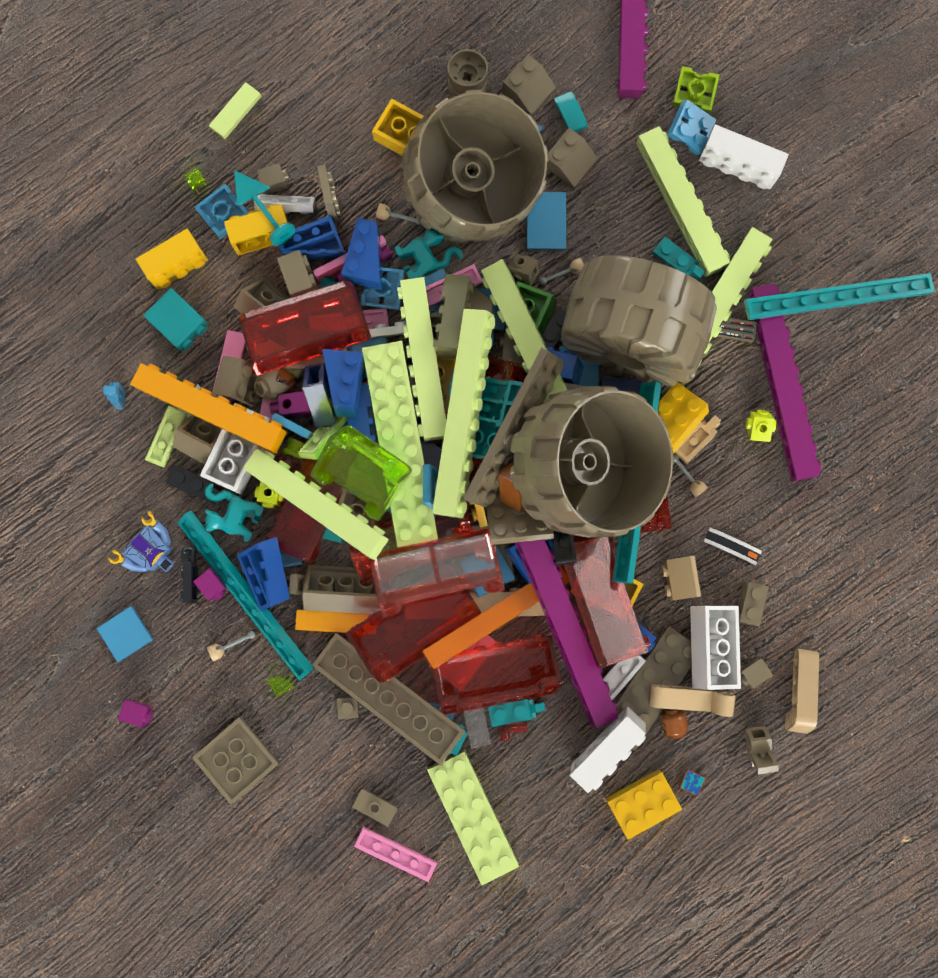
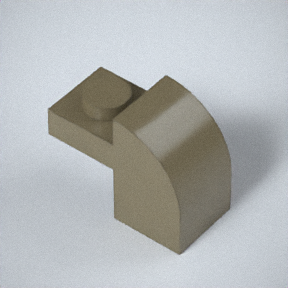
(760, 750)

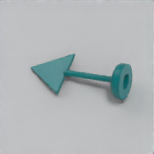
(249, 188)

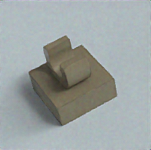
(296, 583)

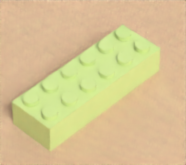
(473, 817)

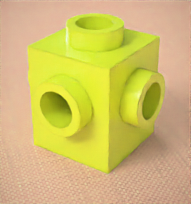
(760, 426)
(267, 501)

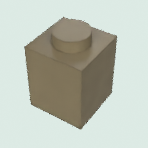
(274, 178)
(754, 673)

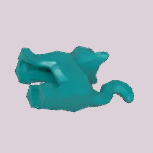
(423, 256)
(235, 514)

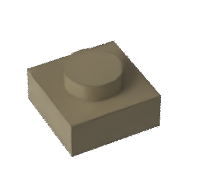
(347, 708)

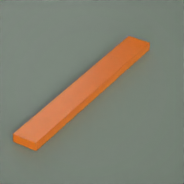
(483, 624)

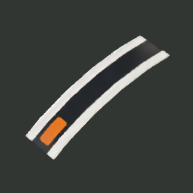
(733, 546)

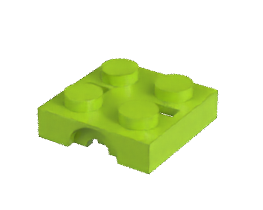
(696, 86)

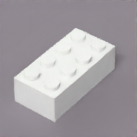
(743, 157)
(228, 459)
(715, 647)
(608, 749)

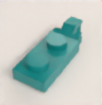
(678, 258)
(514, 712)

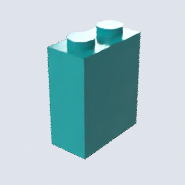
(176, 320)

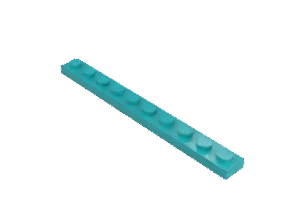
(838, 296)
(628, 543)
(243, 594)

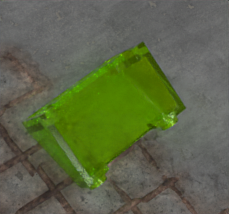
(362, 469)

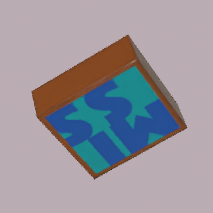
(692, 782)

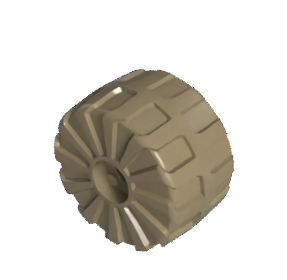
(494, 141)
(639, 319)
(592, 461)

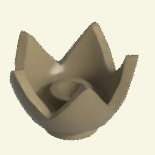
(268, 387)

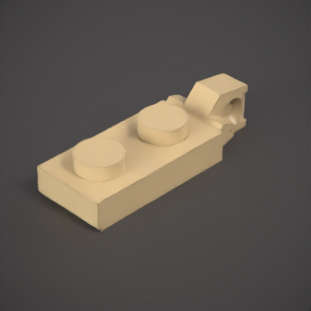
(698, 439)

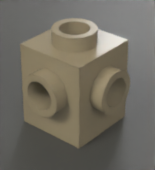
(523, 269)

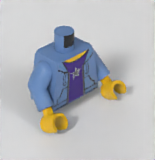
(147, 549)

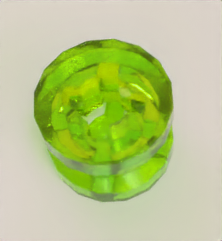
(195, 178)

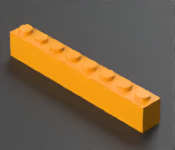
(208, 408)

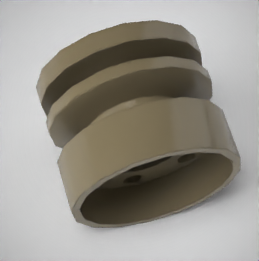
(466, 72)

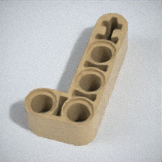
(804, 692)
(685, 698)

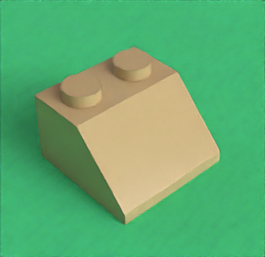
(681, 578)

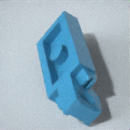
(115, 394)

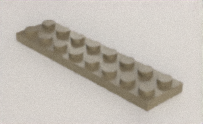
(532, 393)
(390, 701)

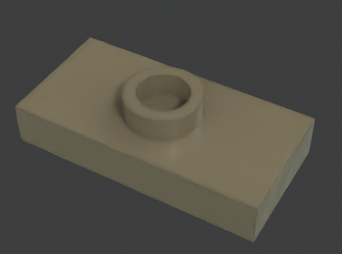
(375, 807)

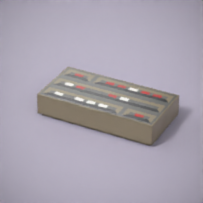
(738, 330)

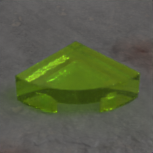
(280, 685)

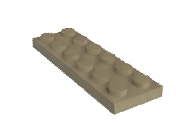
(664, 666)

